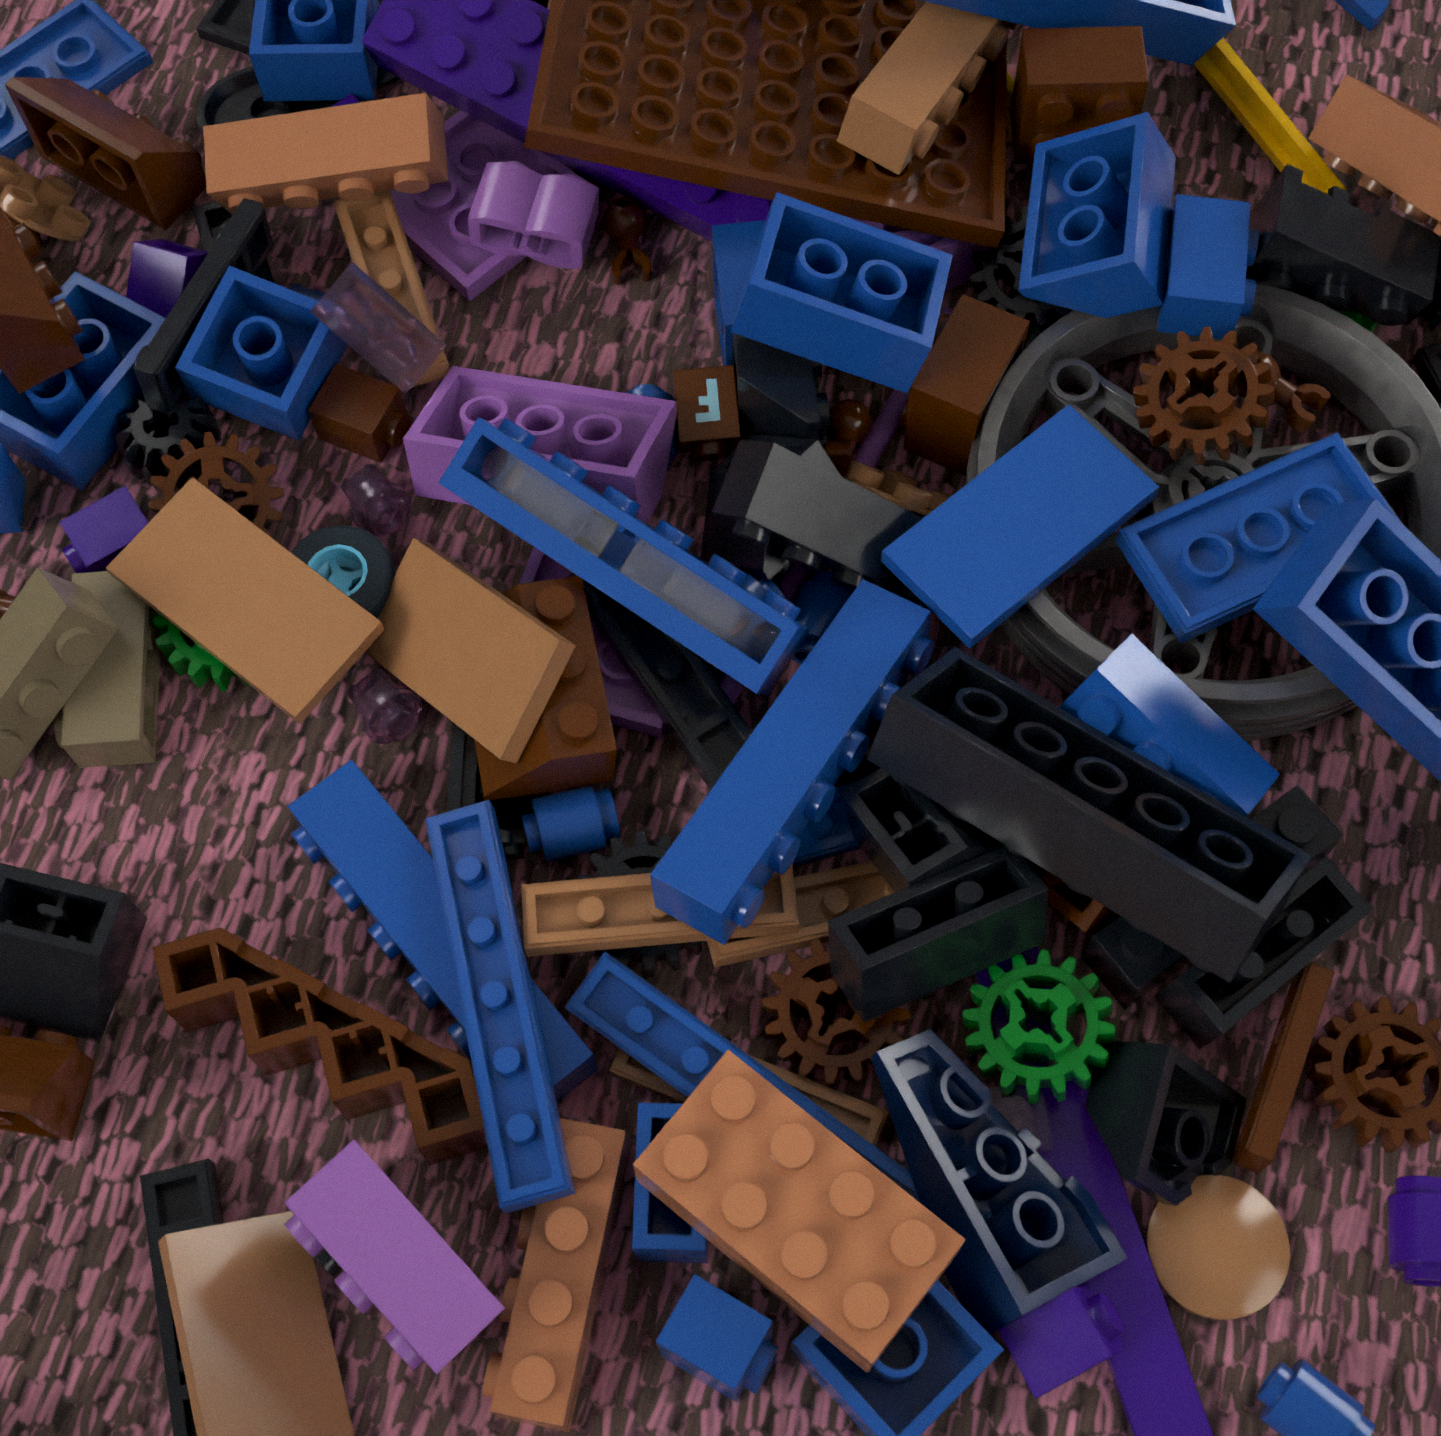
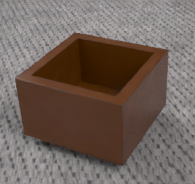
(1075, 82)
(958, 379)

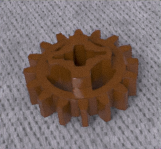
(1201, 421)
(213, 472)
(808, 997)
(1376, 1046)

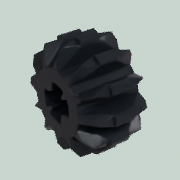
(152, 433)

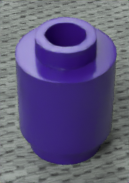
(1416, 1229)

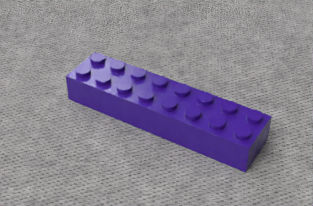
(487, 65)

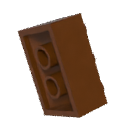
(109, 147)
(33, 327)
(575, 733)
(42, 1084)

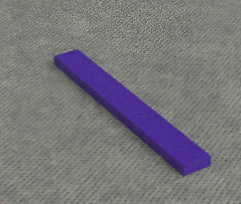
(1152, 1368)

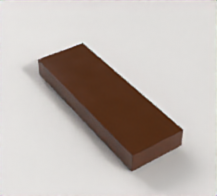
(1282, 1068)

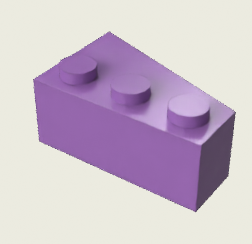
(391, 1259)

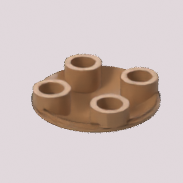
(40, 203)
(896, 488)
(1219, 1249)

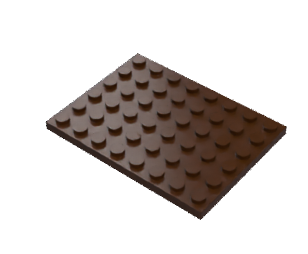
(756, 105)

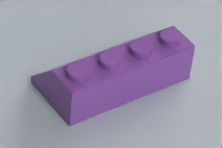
(610, 433)

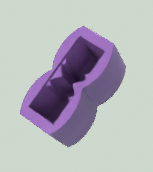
(534, 214)

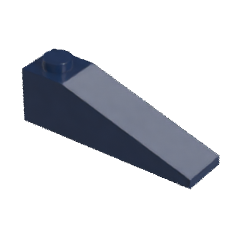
(972, 1169)

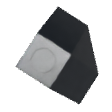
(1163, 1118)

